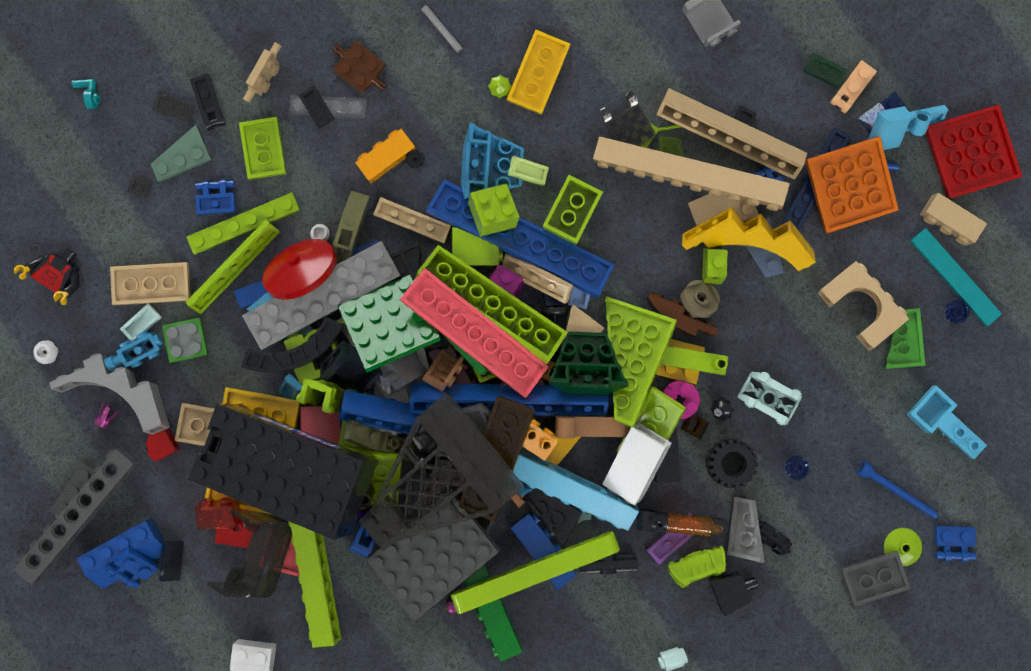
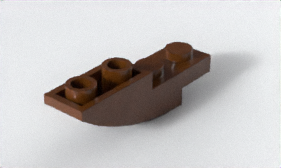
(674, 310)

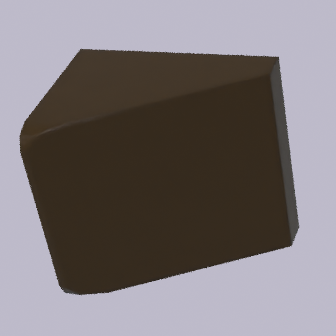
(695, 426)

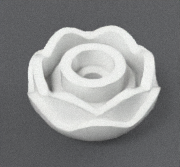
(51, 352)

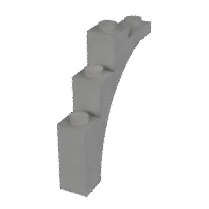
(142, 397)

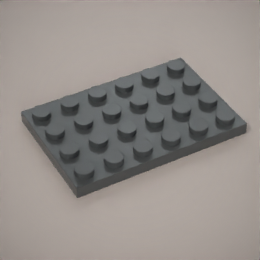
(435, 562)

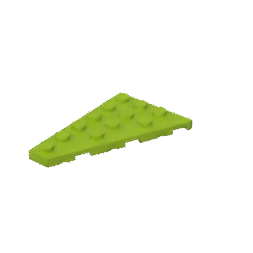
(639, 346)

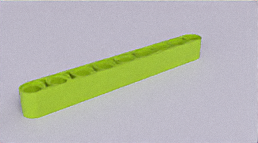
(535, 572)

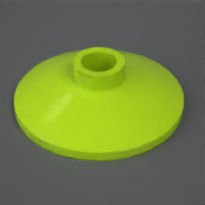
(901, 537)

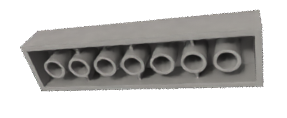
(347, 281)

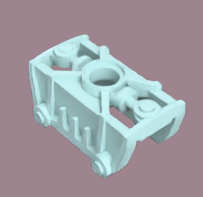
(777, 390)

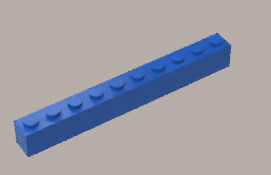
(544, 398)

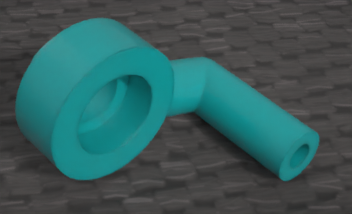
(90, 96)

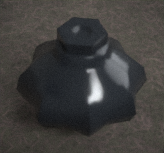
(722, 409)

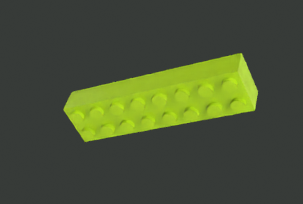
(502, 308)

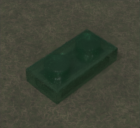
(824, 70)

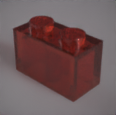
(216, 513)

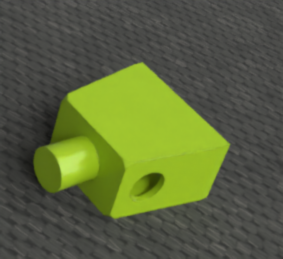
(714, 265)

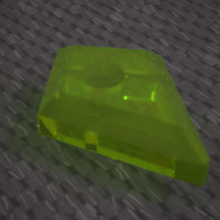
(670, 145)

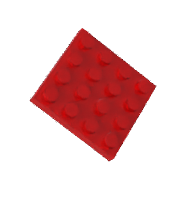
(973, 152)

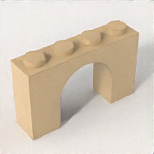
(888, 316)

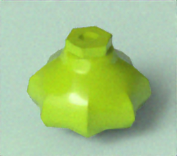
(499, 86)

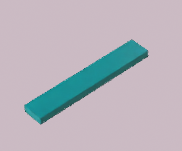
(955, 277)

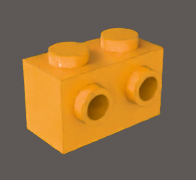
(540, 441)

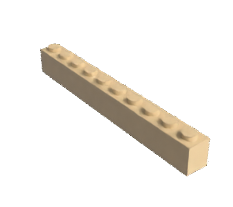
(692, 173)

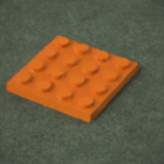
(852, 184)

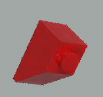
(161, 445)

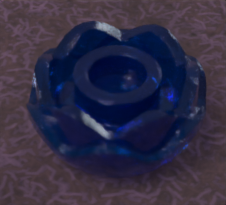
(961, 307)
(802, 470)

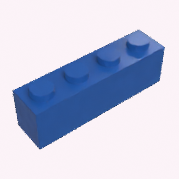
(376, 412)
(539, 543)

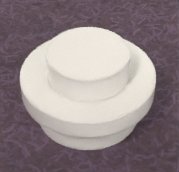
(320, 232)

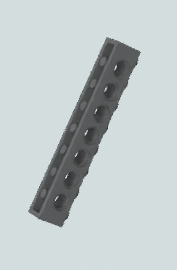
(33, 571)

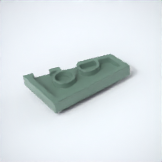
(182, 156)

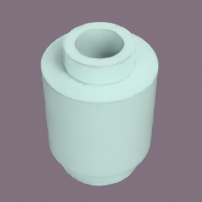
(672, 659)

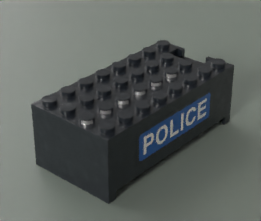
(283, 470)

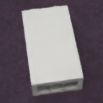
(636, 464)

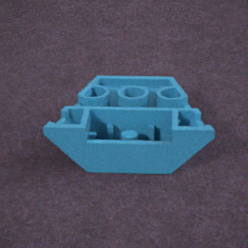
(487, 161)

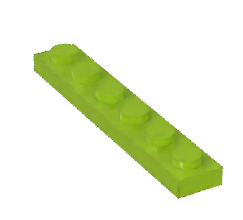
(242, 223)
(232, 267)

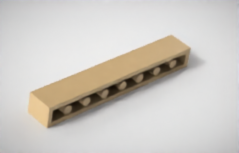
(732, 134)

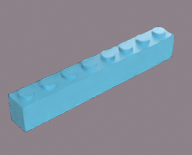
(575, 490)

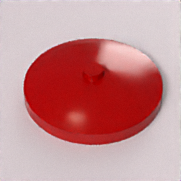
(299, 269)

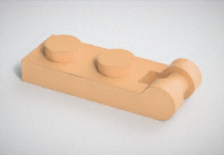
(853, 86)

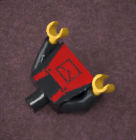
(54, 272)

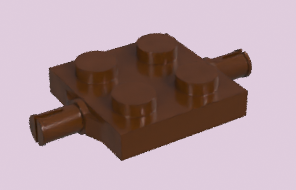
(359, 67)

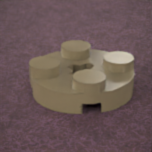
(693, 305)

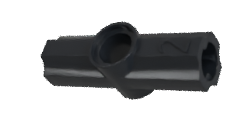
(612, 564)

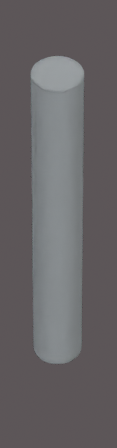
(441, 28)

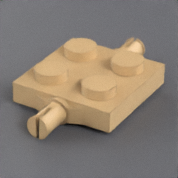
(263, 71)

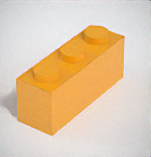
(385, 155)

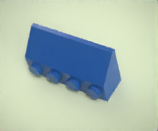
(142, 538)

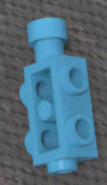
(141, 349)

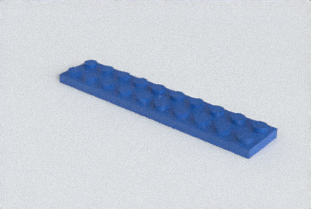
(527, 243)

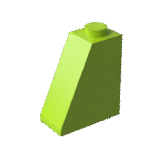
(474, 250)

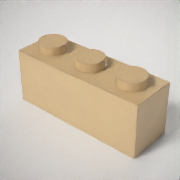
(952, 219)

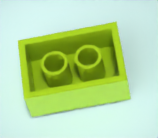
(572, 210)

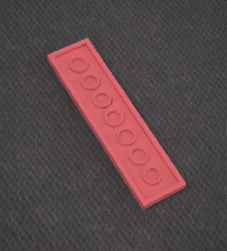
(474, 333)

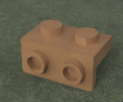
(442, 370)

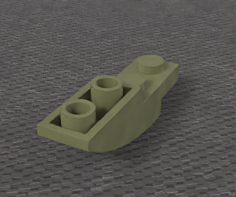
(350, 226)
(374, 440)

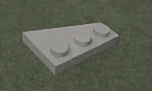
(745, 531)

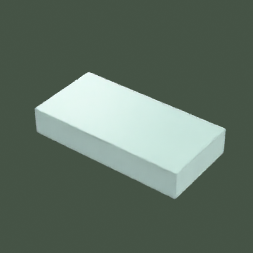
(141, 322)

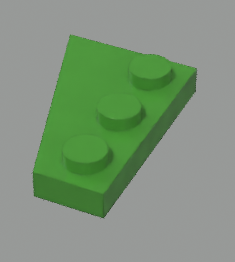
(907, 343)

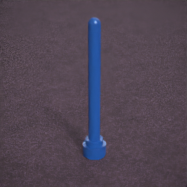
(868, 472)

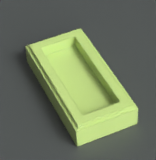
(528, 171)

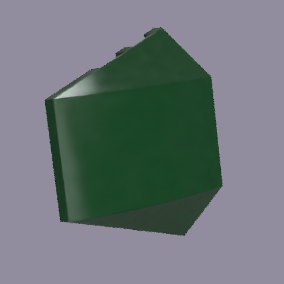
(587, 365)

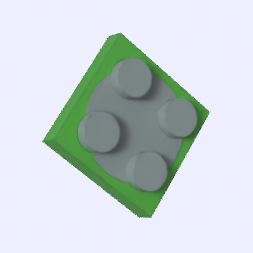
(185, 340)

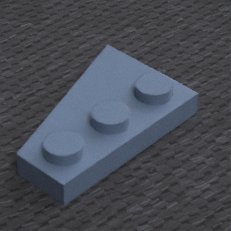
(766, 261)

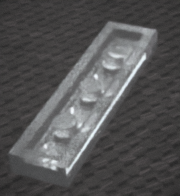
(338, 106)

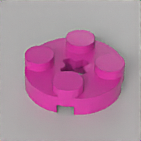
(686, 390)

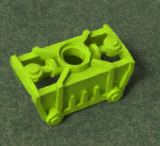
(313, 391)
(698, 566)

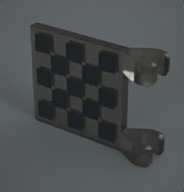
(630, 125)

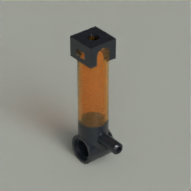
(654, 521)

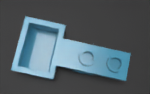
(894, 123)
(935, 412)

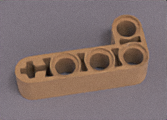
(589, 427)

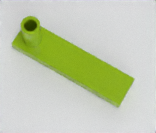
(695, 360)

